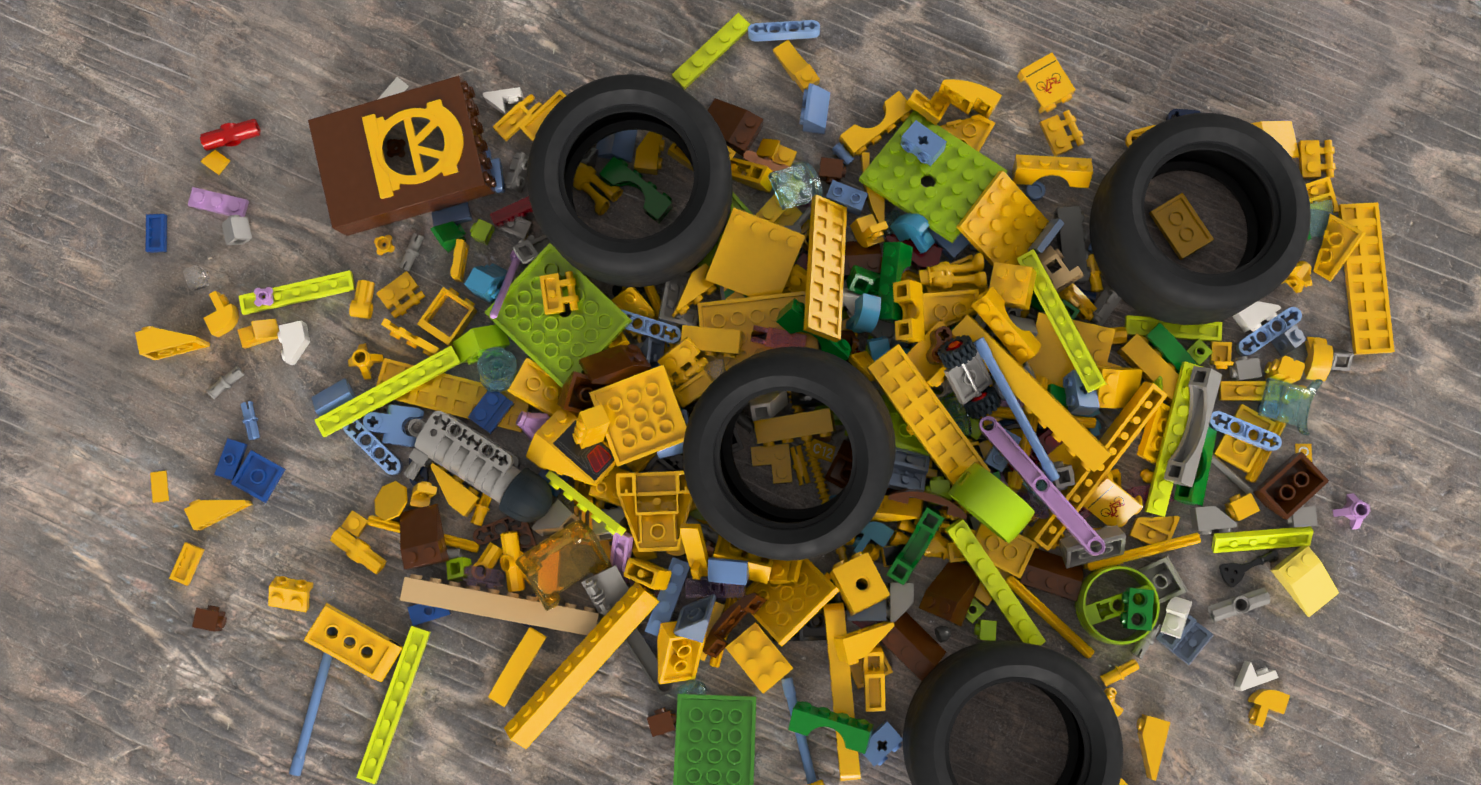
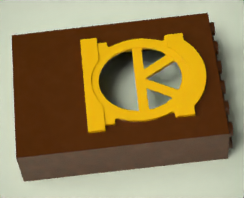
(366, 191)

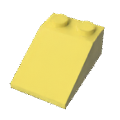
(1305, 580)

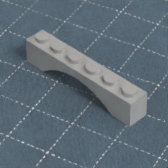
(1185, 460)

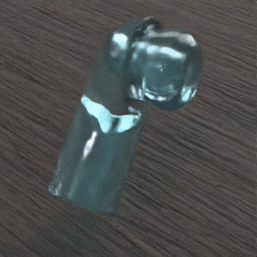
(693, 686)

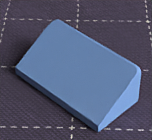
(458, 214)
(728, 571)

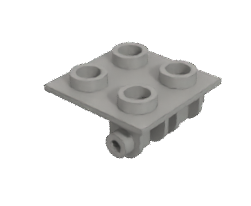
(605, 589)

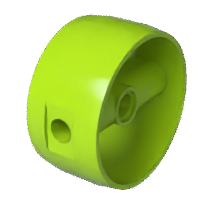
(991, 502)
(1103, 609)

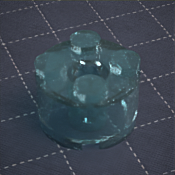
(494, 359)

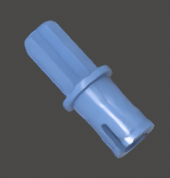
(250, 420)

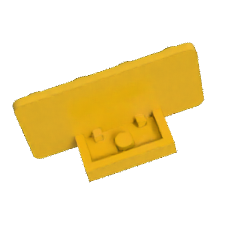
(931, 373)

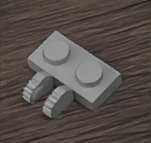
(519, 227)

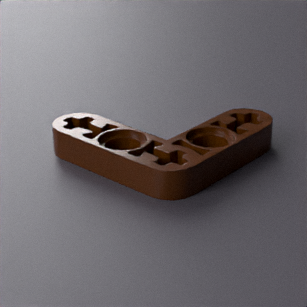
(523, 529)

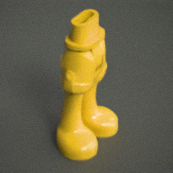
(587, 175)
(942, 274)
(937, 547)

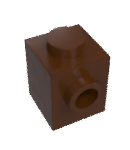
(831, 170)
(209, 618)
(662, 721)

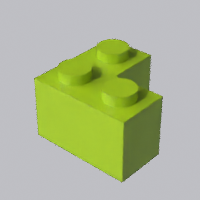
(477, 340)

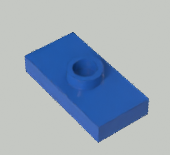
(156, 233)
(230, 459)
(423, 613)

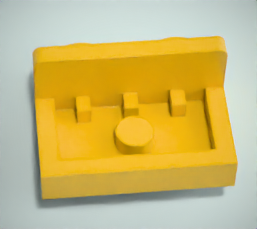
(289, 593)

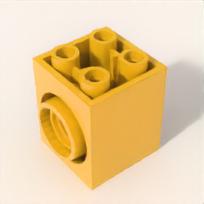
(861, 570)

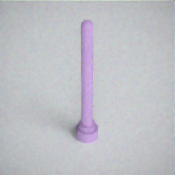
(505, 285)

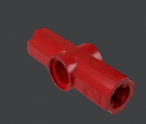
(230, 134)

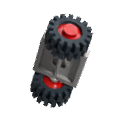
(969, 377)

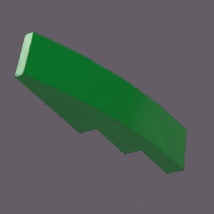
(1169, 347)

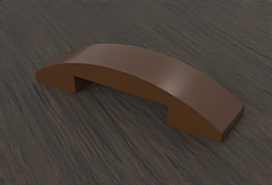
(952, 508)
(728, 620)

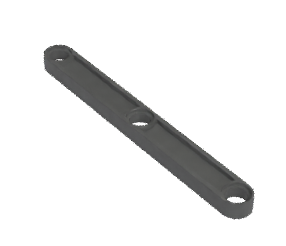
(643, 655)

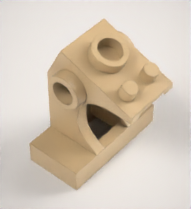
(1062, 277)

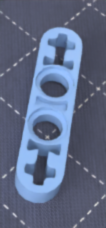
(757, 32)
(648, 323)
(1268, 331)
(1244, 430)
(371, 448)

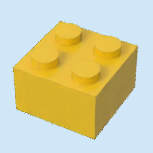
(1014, 284)

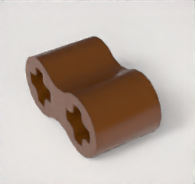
(936, 342)

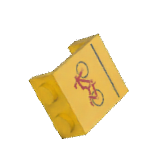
(1047, 82)
(1113, 503)

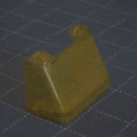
(562, 562)

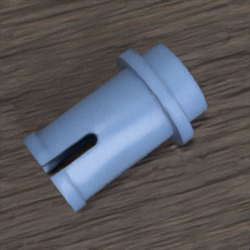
(842, 153)

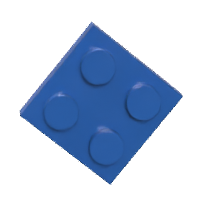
(258, 476)

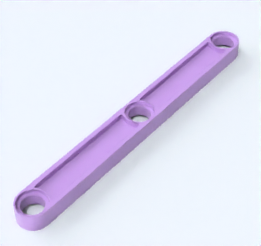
(1051, 495)

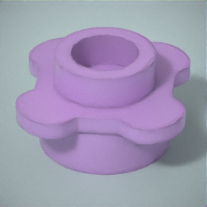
(268, 300)

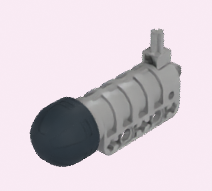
(520, 493)

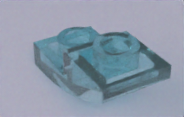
(958, 414)

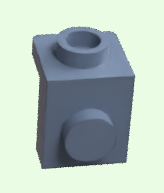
(1289, 340)

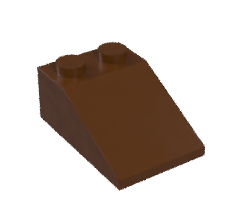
(736, 124)
(614, 364)
(422, 538)
(951, 593)

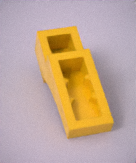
(795, 65)

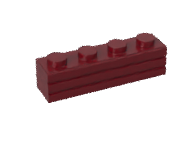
(511, 212)

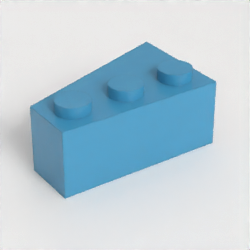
(486, 281)

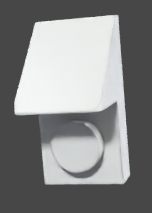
(498, 98)
(1176, 617)
(1248, 678)

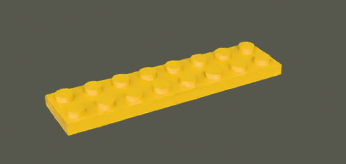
(825, 269)
(1367, 282)
(451, 394)
(924, 413)

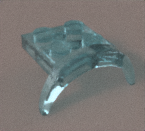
(796, 184)
(1288, 402)

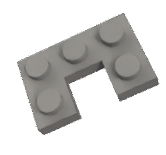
(670, 297)

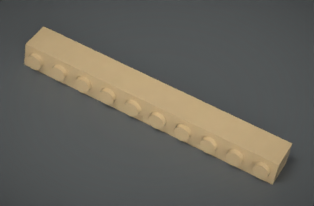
(497, 605)

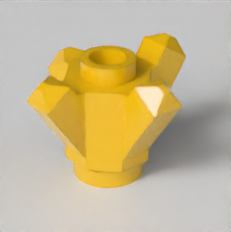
(1300, 276)
(364, 360)

